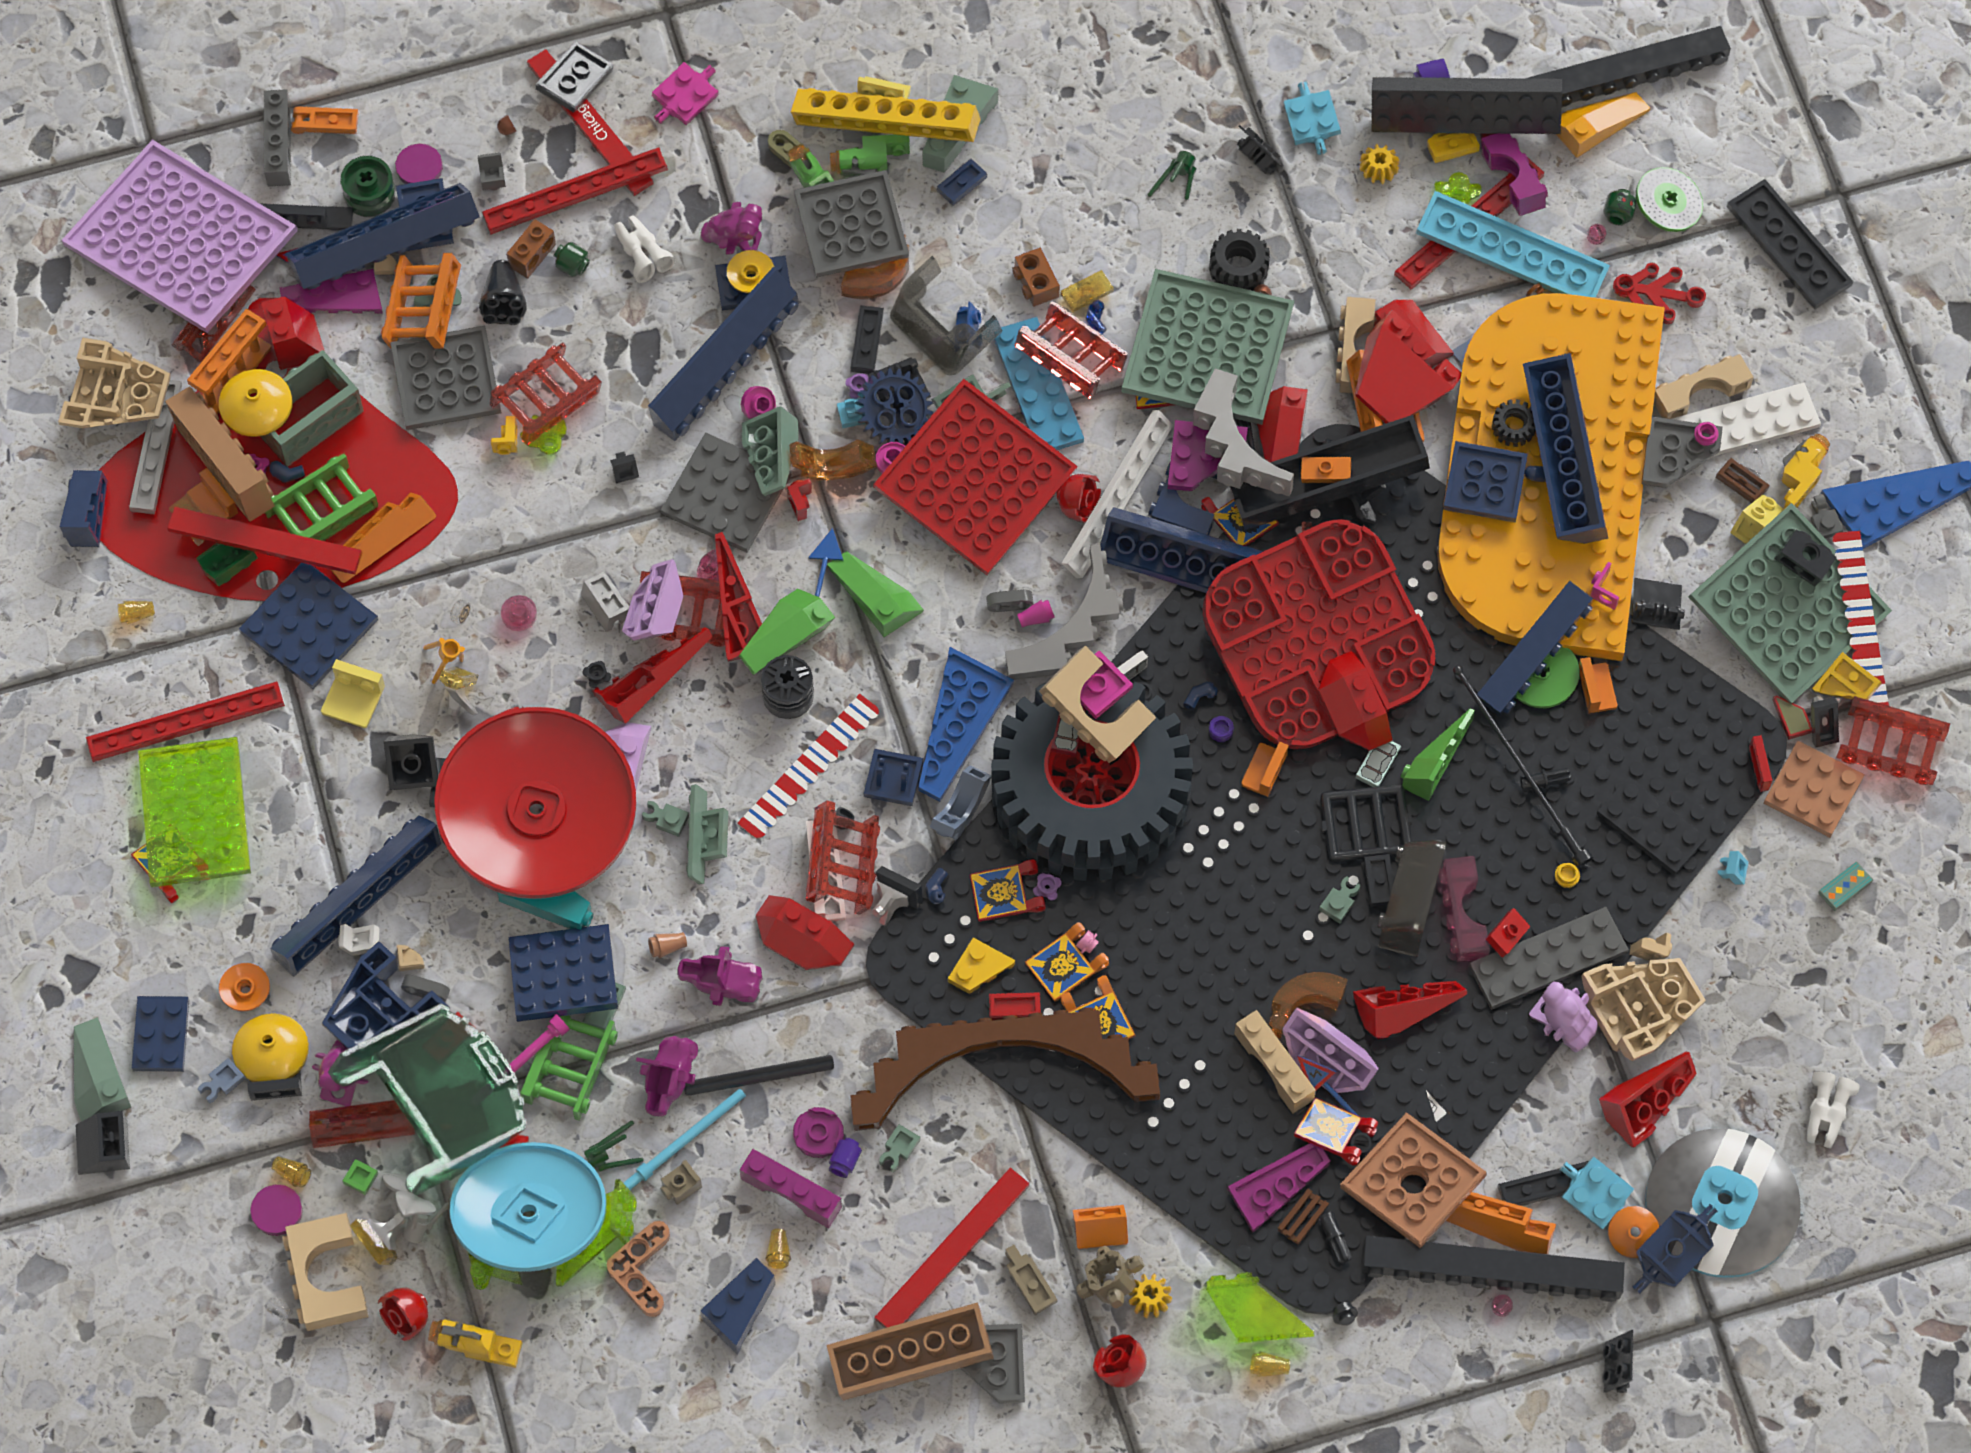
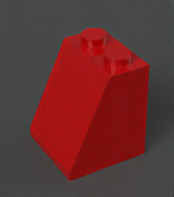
(291, 332)

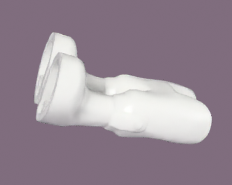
(639, 239)
(1829, 1117)

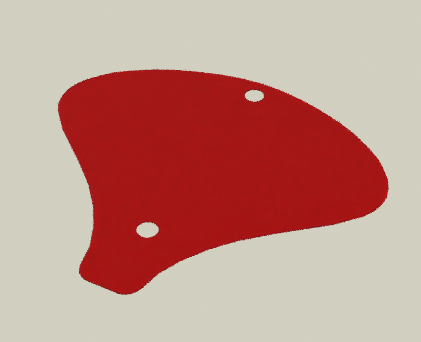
(378, 457)

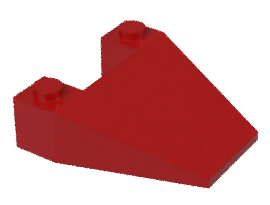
(1394, 378)

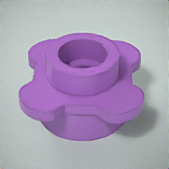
(852, 383)
(1043, 880)

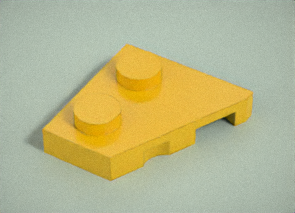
(1452, 145)
(1847, 680)
(978, 966)

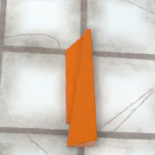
(388, 529)
(1504, 1223)

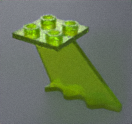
(617, 1224)
(1252, 1311)

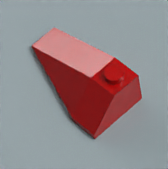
(1640, 1101)

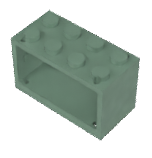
(325, 418)

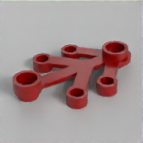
(1655, 289)

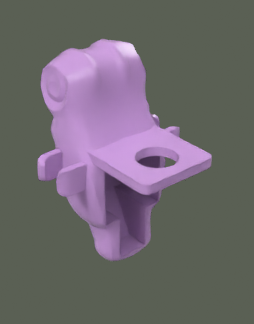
(1566, 1015)

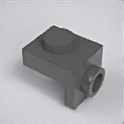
(491, 171)

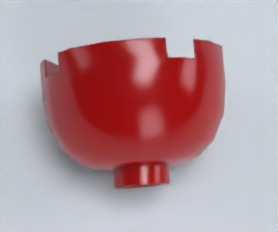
(1079, 496)
(404, 1312)
(1121, 1361)

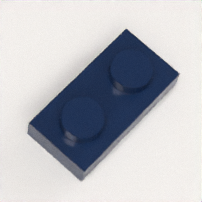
(962, 182)

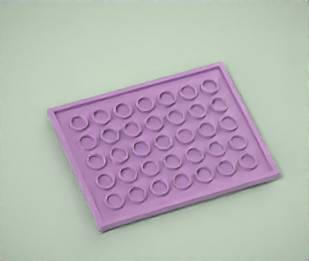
(179, 236)

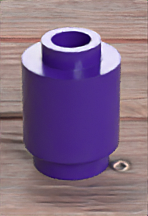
(844, 1157)

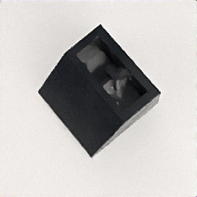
(103, 1143)

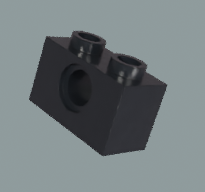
(1792, 557)

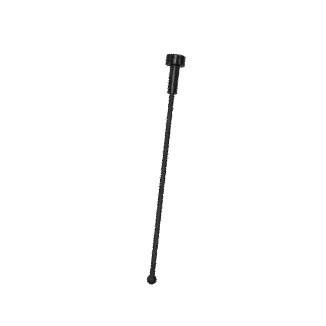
(1581, 857)

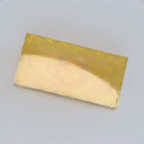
(1086, 291)

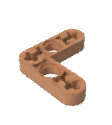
(631, 1272)

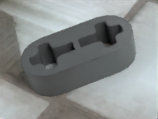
(1009, 600)
(421, 987)

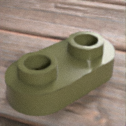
(784, 137)

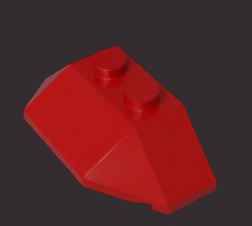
(1354, 703)
(801, 934)

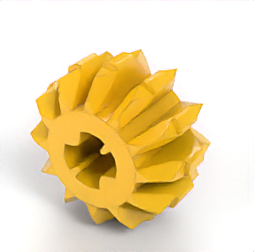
(1379, 164)
(1156, 1289)

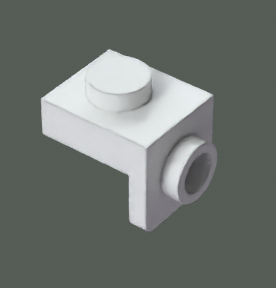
(358, 940)

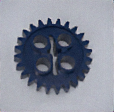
(872, 408)

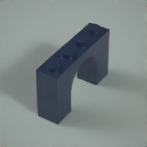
(1175, 511)

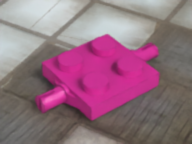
(685, 93)

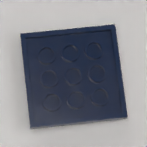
(308, 624)
(562, 973)

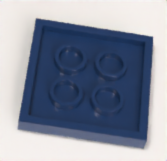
(1485, 481)

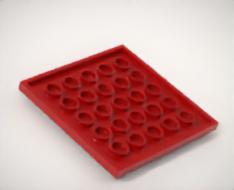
(975, 476)

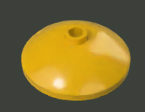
(255, 414)
(275, 1060)

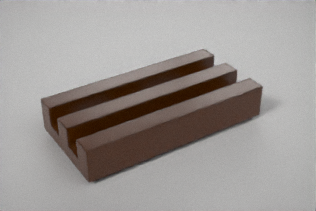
(1750, 493)
(1314, 1200)

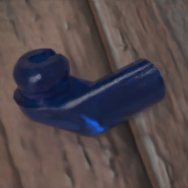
(1094, 315)

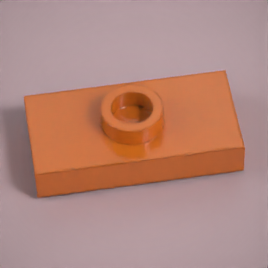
(1325, 469)

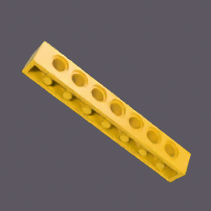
(885, 114)

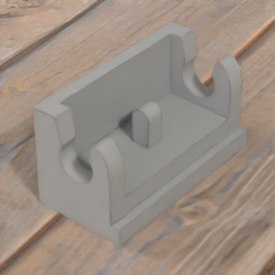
(604, 600)

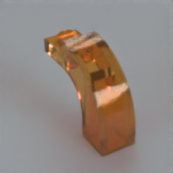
(876, 281)
(835, 463)
(1306, 988)

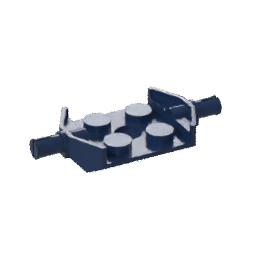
(1667, 1269)

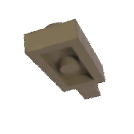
(1029, 1280)

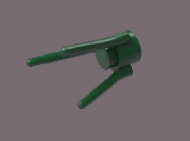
(1182, 165)
(597, 1153)

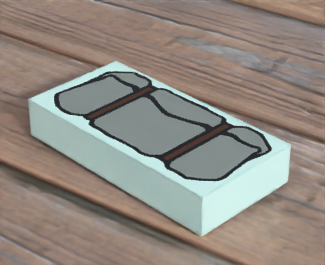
(1377, 764)

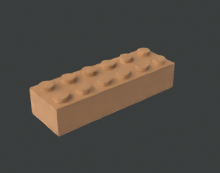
(221, 453)
(910, 1351)

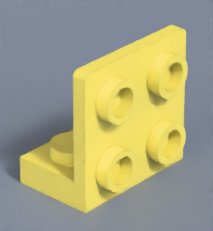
(874, 86)
(1755, 518)
(353, 694)

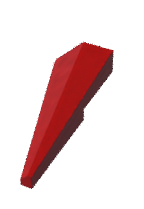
(738, 610)
(637, 687)

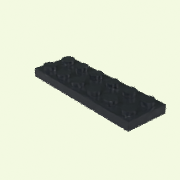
(1789, 244)

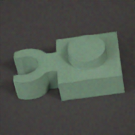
(668, 819)
(1339, 903)
(900, 1144)

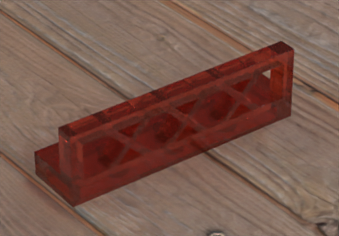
(191, 332)
(360, 1126)

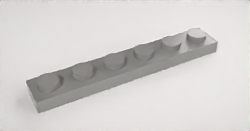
(154, 457)

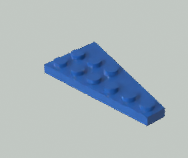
(1894, 501)
(963, 711)

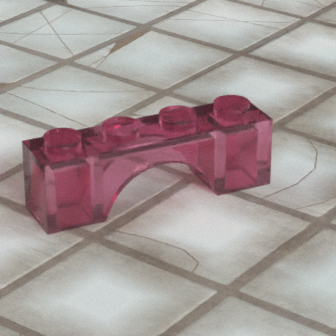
(1469, 937)

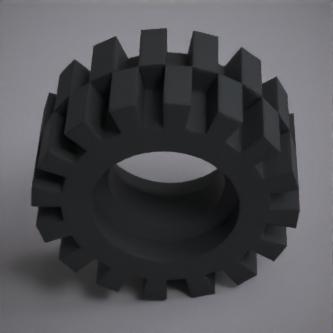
(1511, 435)

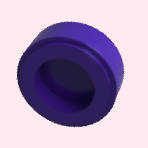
(1221, 729)

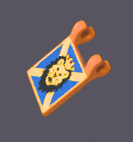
(1062, 965)
(1111, 1013)

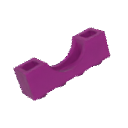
(1503, 154)
(808, 1196)

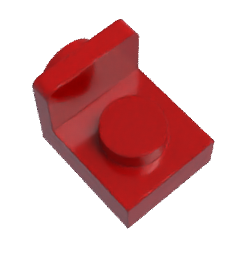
(797, 497)

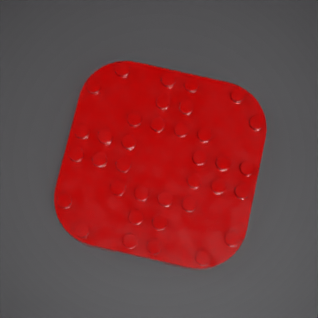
(1298, 608)

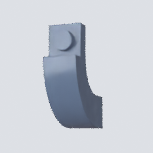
(963, 803)

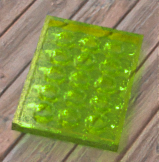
(194, 812)

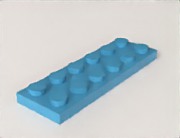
(1038, 391)

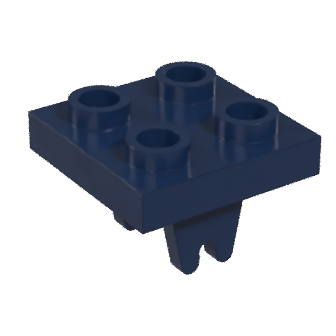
(893, 777)

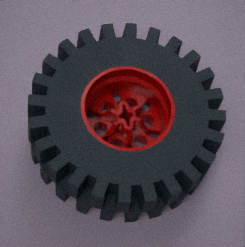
(1091, 834)

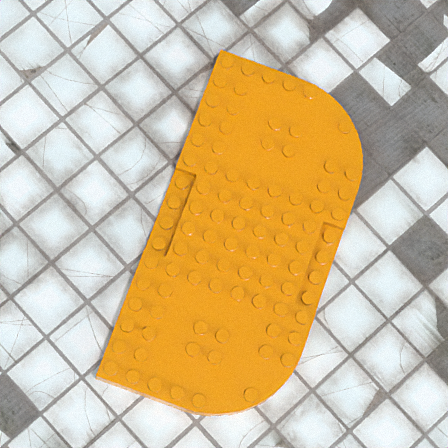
(1509, 571)

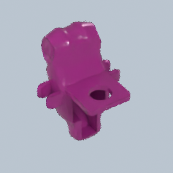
(734, 228)
(722, 977)
(668, 1073)
(327, 1083)

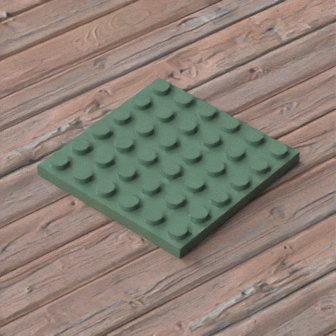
(1202, 327)
(1775, 615)

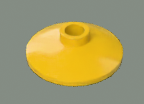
(748, 263)

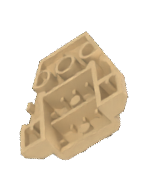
(113, 388)
(1641, 1003)

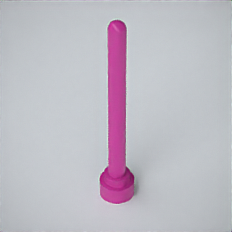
(555, 1028)

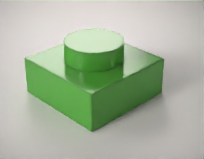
(360, 1177)

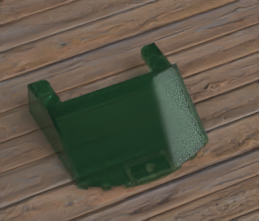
(446, 1084)

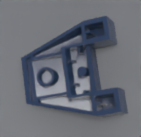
(367, 1004)

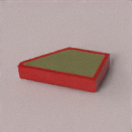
(1792, 718)

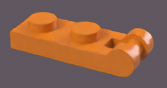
(325, 120)

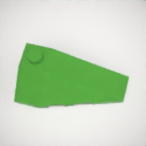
(878, 597)
(788, 625)
(1431, 763)

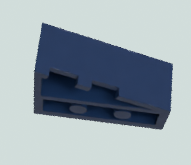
(84, 508)
(738, 1304)

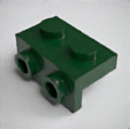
(224, 562)

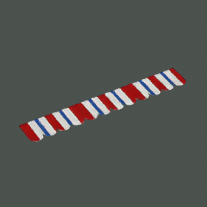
(1860, 608)
(805, 768)

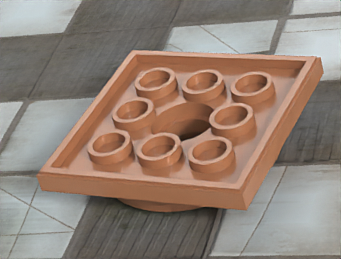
(1413, 1151)

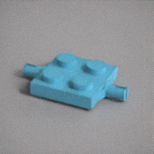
(1312, 117)
(1596, 1191)

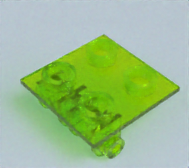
(482, 1273)

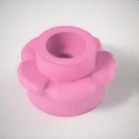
(1087, 942)

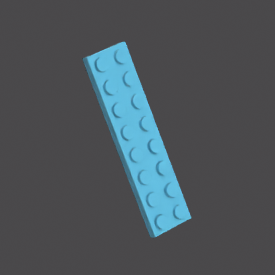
(1510, 248)

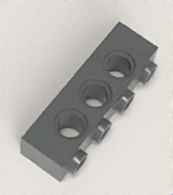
(277, 137)

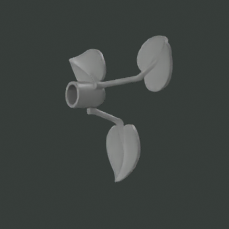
(412, 1207)

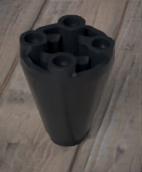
(502, 296)

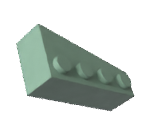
(941, 153)

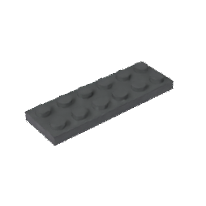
(1549, 958)

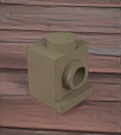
(689, 1186)

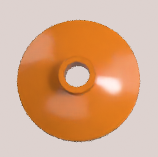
(243, 976)
(1623, 1222)

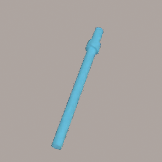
(645, 1171)

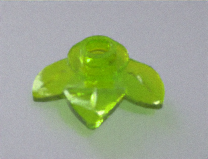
(1459, 188)
(552, 436)

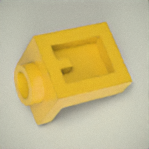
(509, 437)

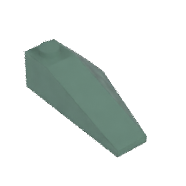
(768, 443)
(96, 1077)

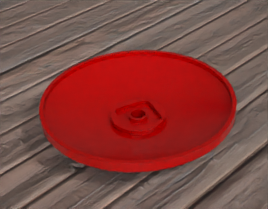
(526, 761)

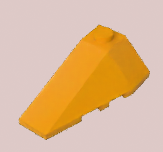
(1594, 123)

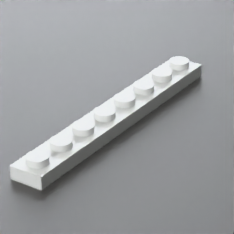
(1118, 490)

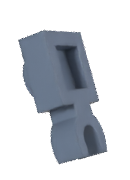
(224, 1078)

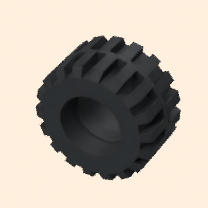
(1243, 245)

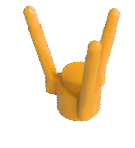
(448, 652)

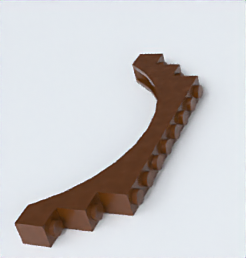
(1068, 1033)

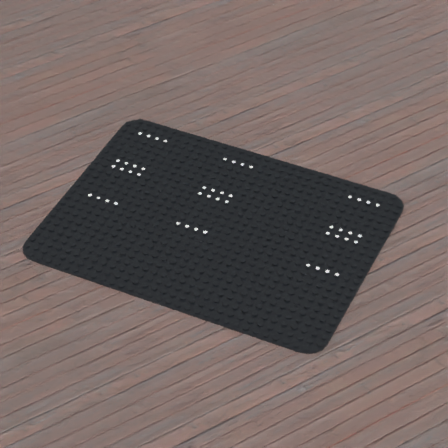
(1242, 886)

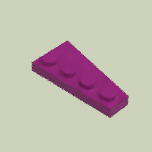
(351, 292)
(1273, 1186)

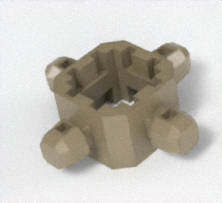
(1112, 1291)

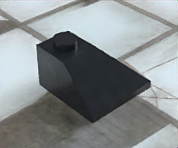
(410, 761)

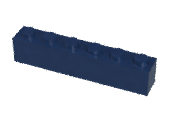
(1535, 648)

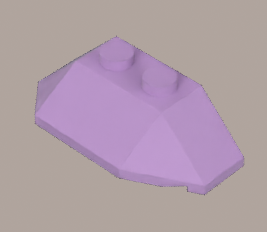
(655, 603)
(632, 741)
(1327, 1046)

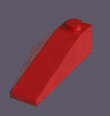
(1283, 423)
(1396, 1010)

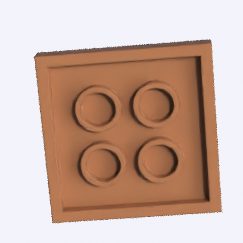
(1813, 789)

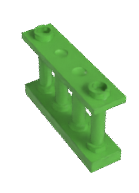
(342, 514)
(543, 1066)

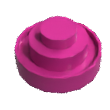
(757, 401)
(886, 454)

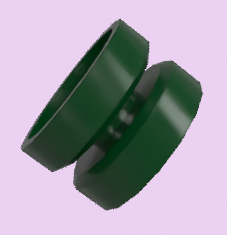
(368, 186)

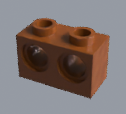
(531, 248)
(1040, 276)

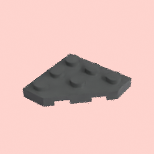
(1674, 451)
(1004, 1373)

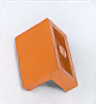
(212, 497)
(1597, 686)
(1265, 768)
(1100, 1226)

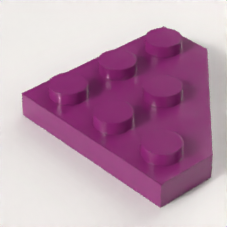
(1188, 458)

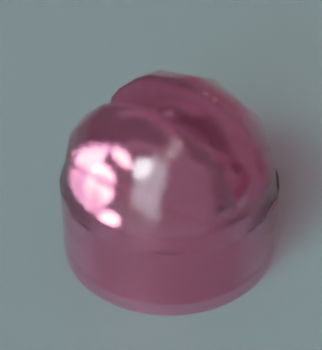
(1593, 236)
(1506, 1309)

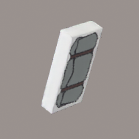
(1134, 665)

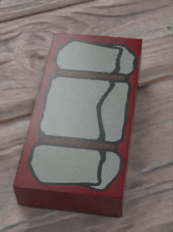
(1065, 738)

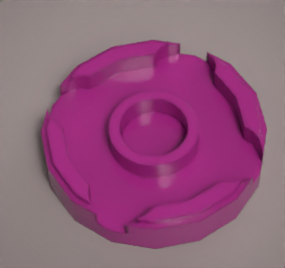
(418, 163)
(818, 1132)
(275, 1209)

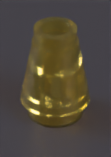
(134, 611)
(292, 1171)
(778, 1250)
(1268, 1365)

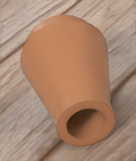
(664, 944)

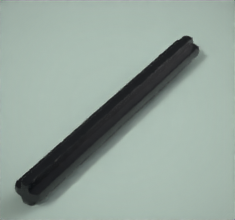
(760, 1075)

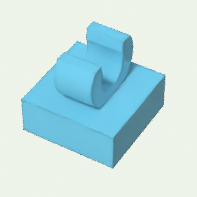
(847, 413)
(1736, 867)

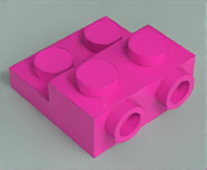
(1104, 687)

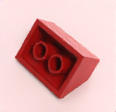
(1421, 335)

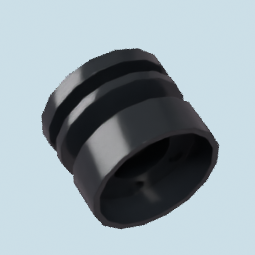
(788, 699)

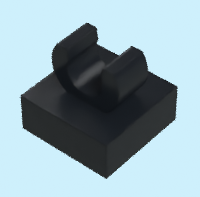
(624, 467)

